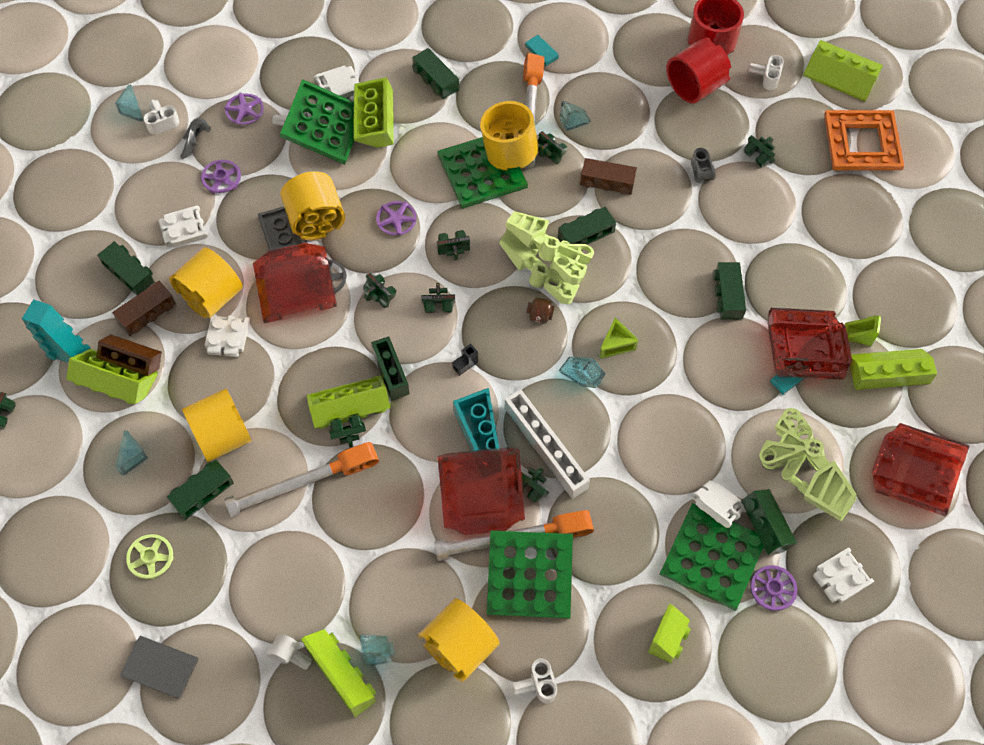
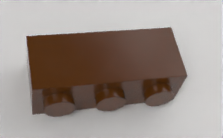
(608, 176)
(144, 308)
(129, 355)

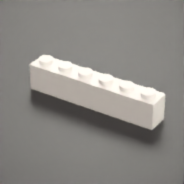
(546, 444)

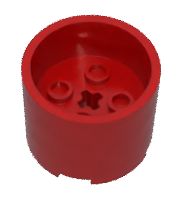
(718, 21)
(698, 70)

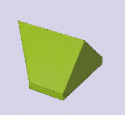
(864, 330)
(618, 340)

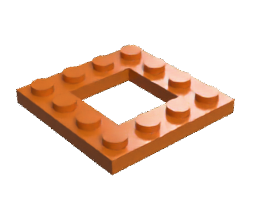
(884, 120)

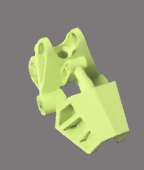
(526, 237)
(829, 487)

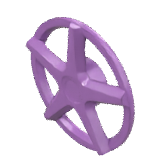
(244, 109)
(221, 175)
(396, 218)

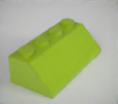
(842, 70)
(374, 113)
(892, 369)
(108, 378)
(341, 401)
(339, 671)

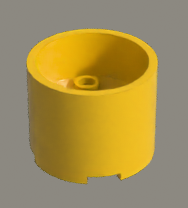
(509, 135)
(312, 205)
(206, 282)
(216, 425)
(459, 639)

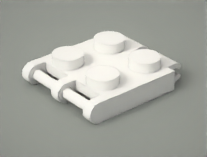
(338, 80)
(181, 227)
(226, 335)
(719, 503)
(842, 576)

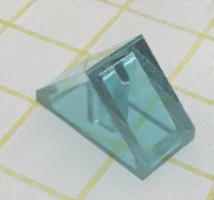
(128, 104)
(573, 116)
(130, 454)

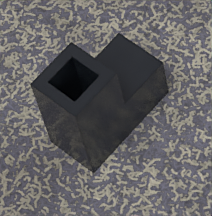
(467, 360)

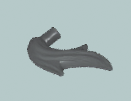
(191, 134)

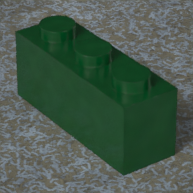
(435, 73)
(588, 228)
(126, 268)
(729, 290)
(390, 368)
(200, 489)
(768, 521)

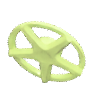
(149, 556)

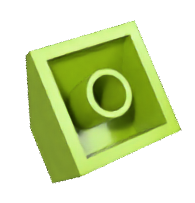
(670, 634)

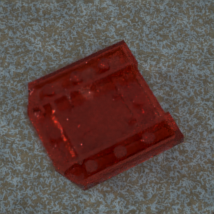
(294, 281)
(808, 344)
(919, 468)
(481, 490)

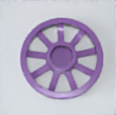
(773, 588)

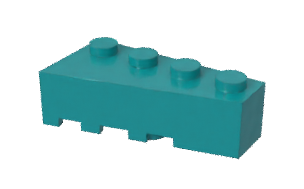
(52, 333)
(477, 420)

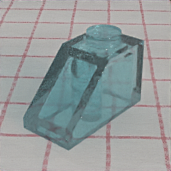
(583, 371)
(376, 649)

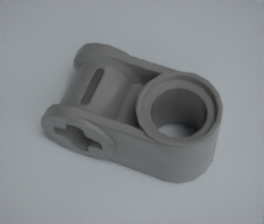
(702, 165)

